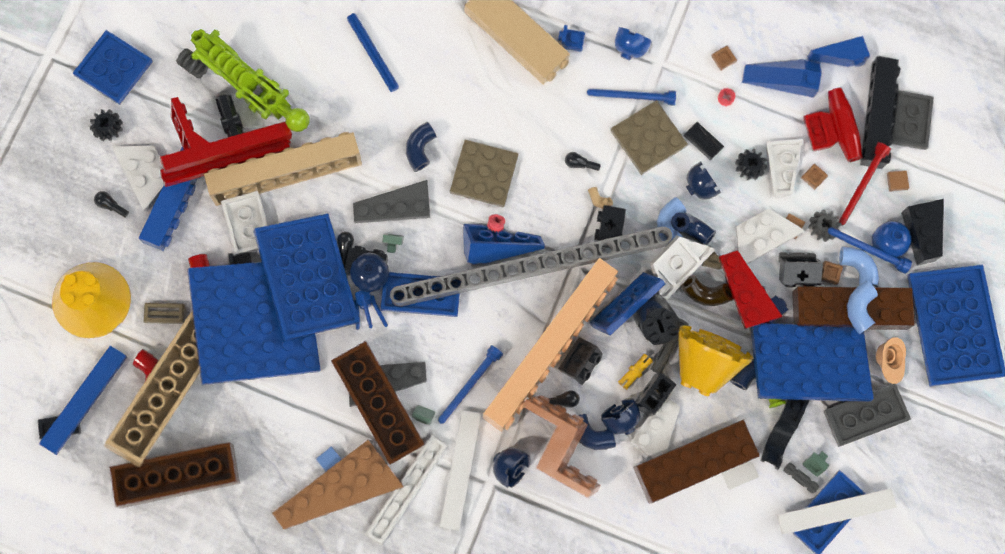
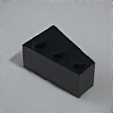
(926, 230)

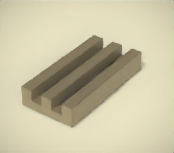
(180, 306)

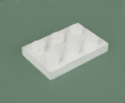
(242, 216)

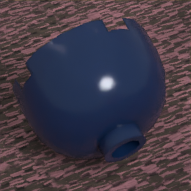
(701, 183)
(369, 272)
(622, 418)
(509, 466)

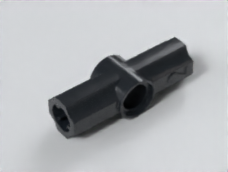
(229, 117)

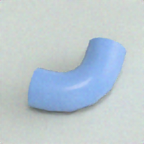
(666, 214)
(862, 262)
(858, 304)

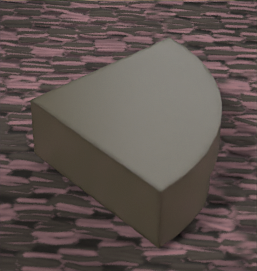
(712, 261)

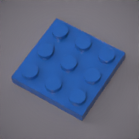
(112, 67)

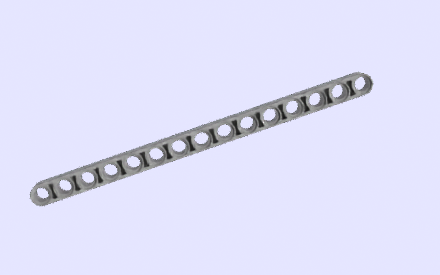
(542, 268)

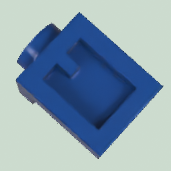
(571, 39)

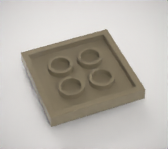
(649, 137)
(484, 173)

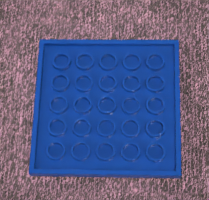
(240, 328)

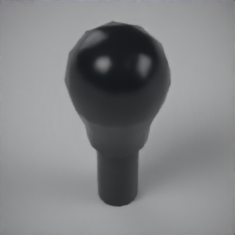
(575, 160)
(105, 201)
(344, 240)
(567, 399)

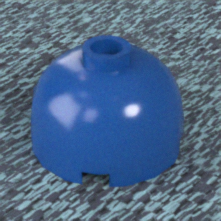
(631, 44)
(892, 238)

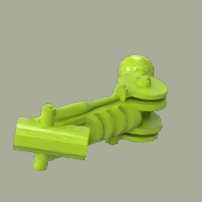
(227, 64)

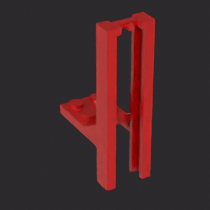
(201, 156)

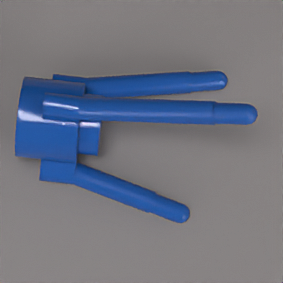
(364, 300)

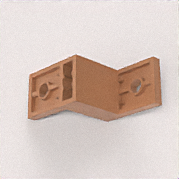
(562, 446)

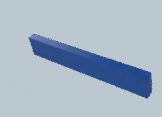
(83, 400)

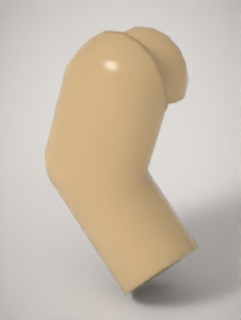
(597, 200)

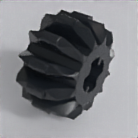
(113, 127)
(753, 171)

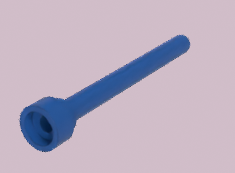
(668, 97)
(902, 264)
(492, 355)

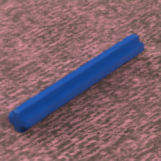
(373, 52)

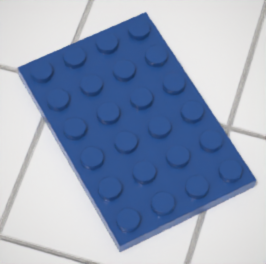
(306, 276)
(956, 325)
(810, 363)

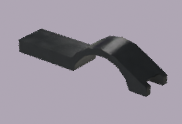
(783, 431)

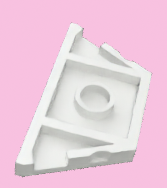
(142, 170)
(764, 234)
(678, 263)

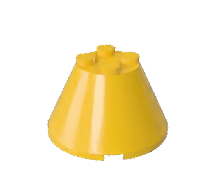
(91, 300)
(708, 360)

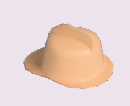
(892, 359)

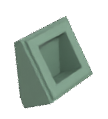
(423, 415)

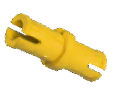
(635, 371)

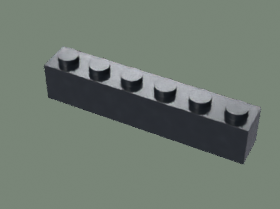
(880, 108)

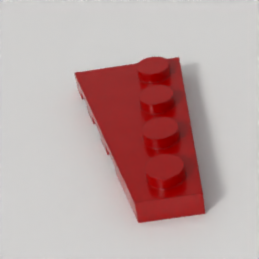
(749, 295)

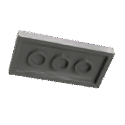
(862, 418)

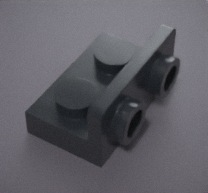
(581, 360)

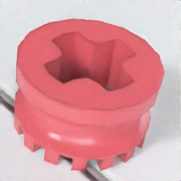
(725, 102)
(496, 222)

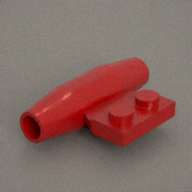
(833, 127)

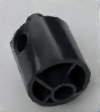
(657, 320)

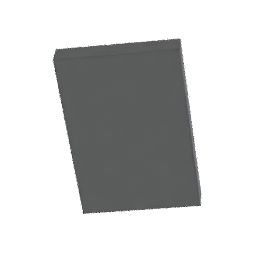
(912, 120)

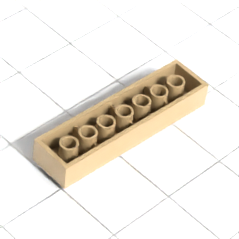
(284, 168)
(157, 398)

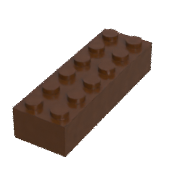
(828, 307)
(378, 402)
(696, 461)
(174, 475)

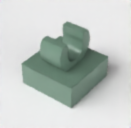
(392, 240)
(816, 463)

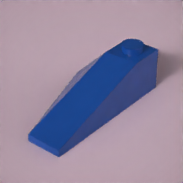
(790, 76)
(489, 246)

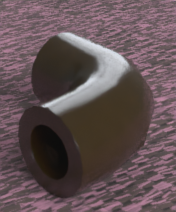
(706, 295)

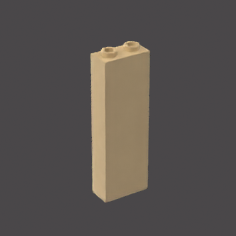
(519, 37)

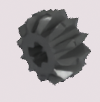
(195, 67)
(821, 219)

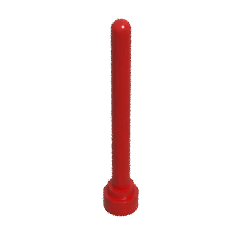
(881, 152)

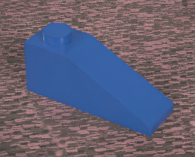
(843, 53)

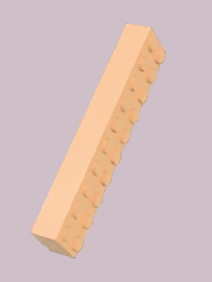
(550, 344)

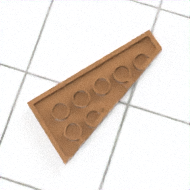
(349, 482)

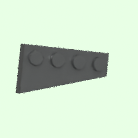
(399, 204)
(402, 376)

